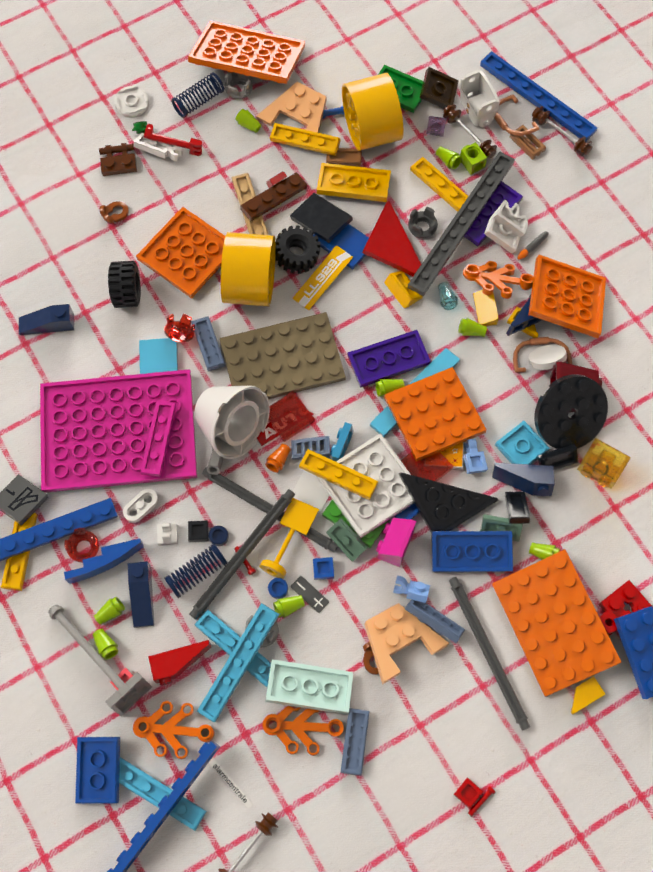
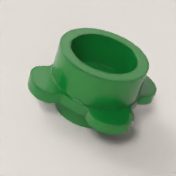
(140, 127)

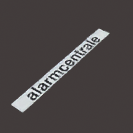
(230, 783)

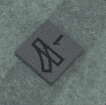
(21, 499)

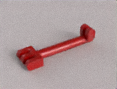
(194, 145)

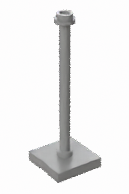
(128, 692)

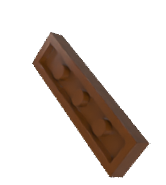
(273, 196)

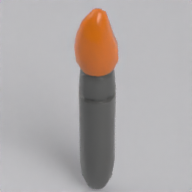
(524, 253)

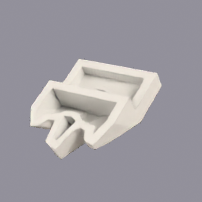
(507, 226)

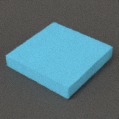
(158, 355)
(522, 445)

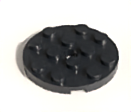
(563, 395)

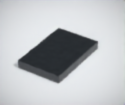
(321, 217)

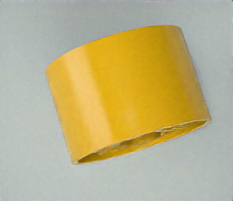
(372, 111)
(248, 269)

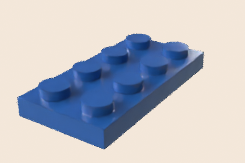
(472, 551)
(637, 639)

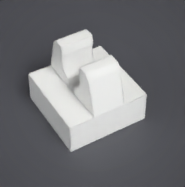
(167, 533)

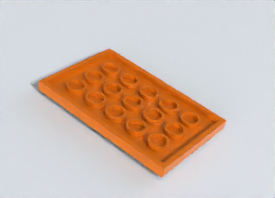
(247, 52)
(556, 623)

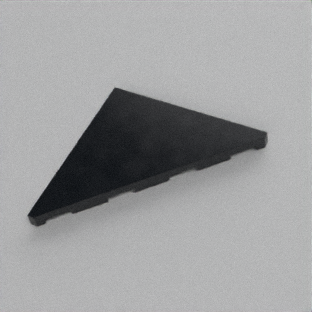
(444, 505)

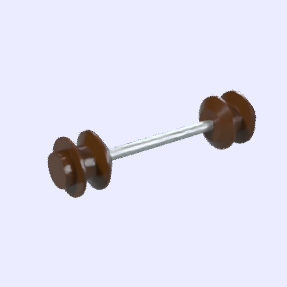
(454, 115)
(543, 117)
(265, 827)

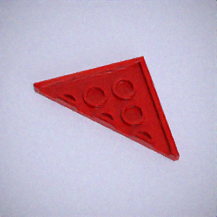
(390, 243)

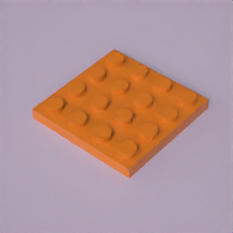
(184, 252)
(567, 296)
(434, 414)

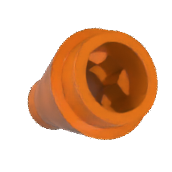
(278, 458)

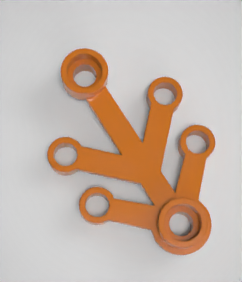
(478, 274)
(298, 726)
(170, 729)

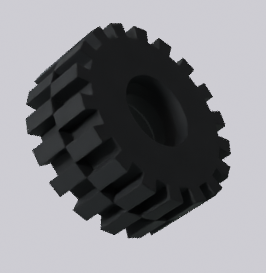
(297, 238)

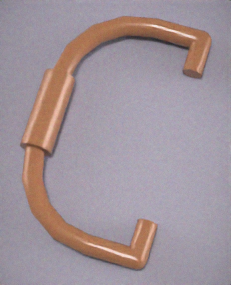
(504, 125)
(537, 341)

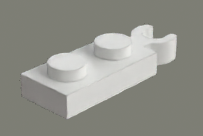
(157, 148)

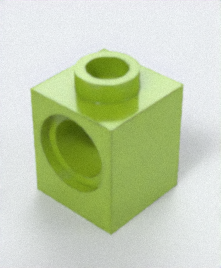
(473, 164)

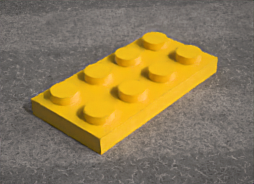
(353, 182)

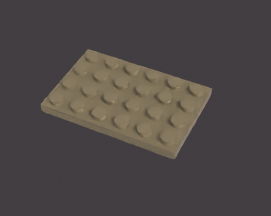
(284, 356)

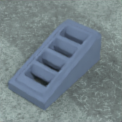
(323, 440)

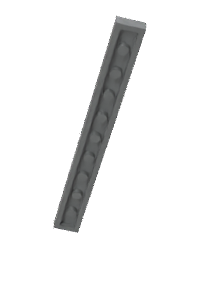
(461, 224)

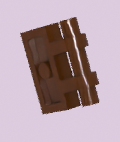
(117, 164)

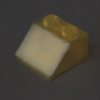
(603, 463)

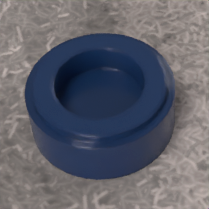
(218, 535)

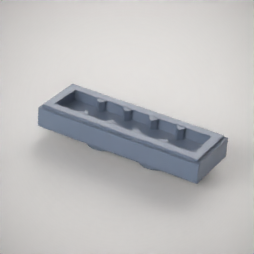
(208, 344)
(436, 620)
(355, 742)

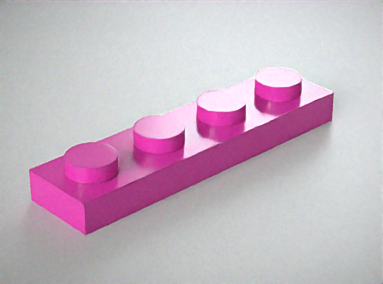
(158, 438)

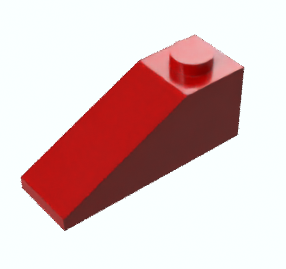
(173, 663)

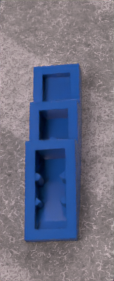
(111, 557)

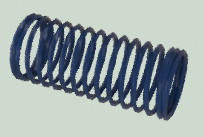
(217, 87)
(170, 581)

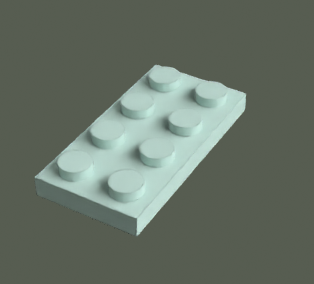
(309, 687)

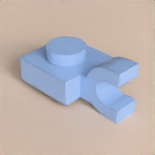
(474, 460)
(415, 590)

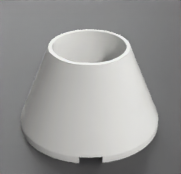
(232, 418)

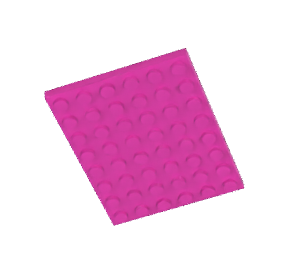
(101, 426)

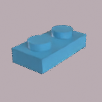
(344, 436)

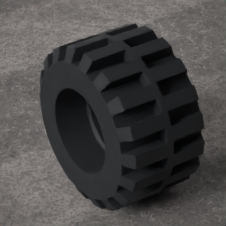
(124, 284)

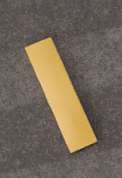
(305, 139)
(439, 183)
(338, 474)
(16, 566)

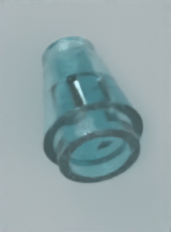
(447, 296)

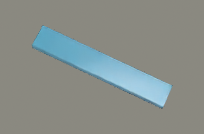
(385, 421)
(227, 641)
(238, 663)
(154, 791)

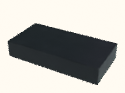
(560, 457)
(517, 508)

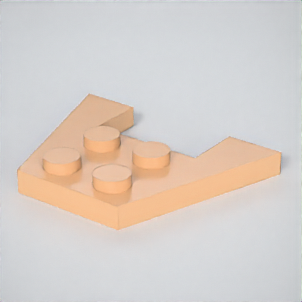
(299, 104)
(392, 632)

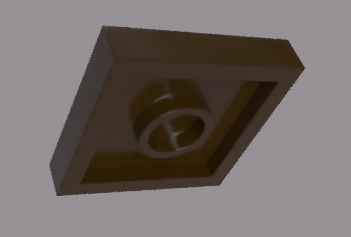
(438, 88)

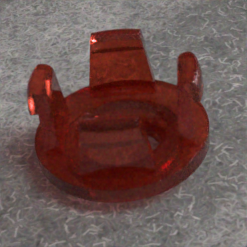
(173, 328)
(79, 535)

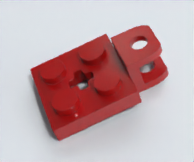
(614, 605)

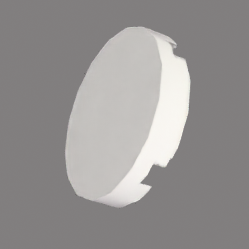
(131, 101)
(546, 356)

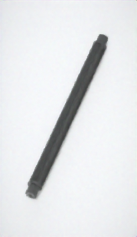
(265, 507)
(241, 554)
(489, 654)

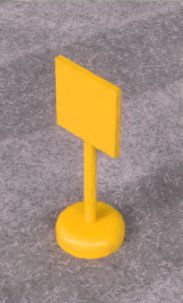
(299, 518)

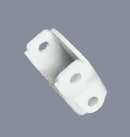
(482, 101)

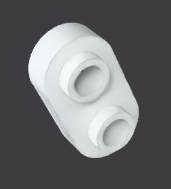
(138, 504)

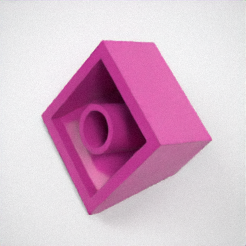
(396, 540)

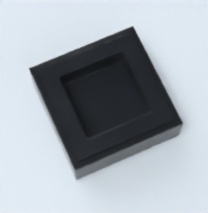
(198, 531)

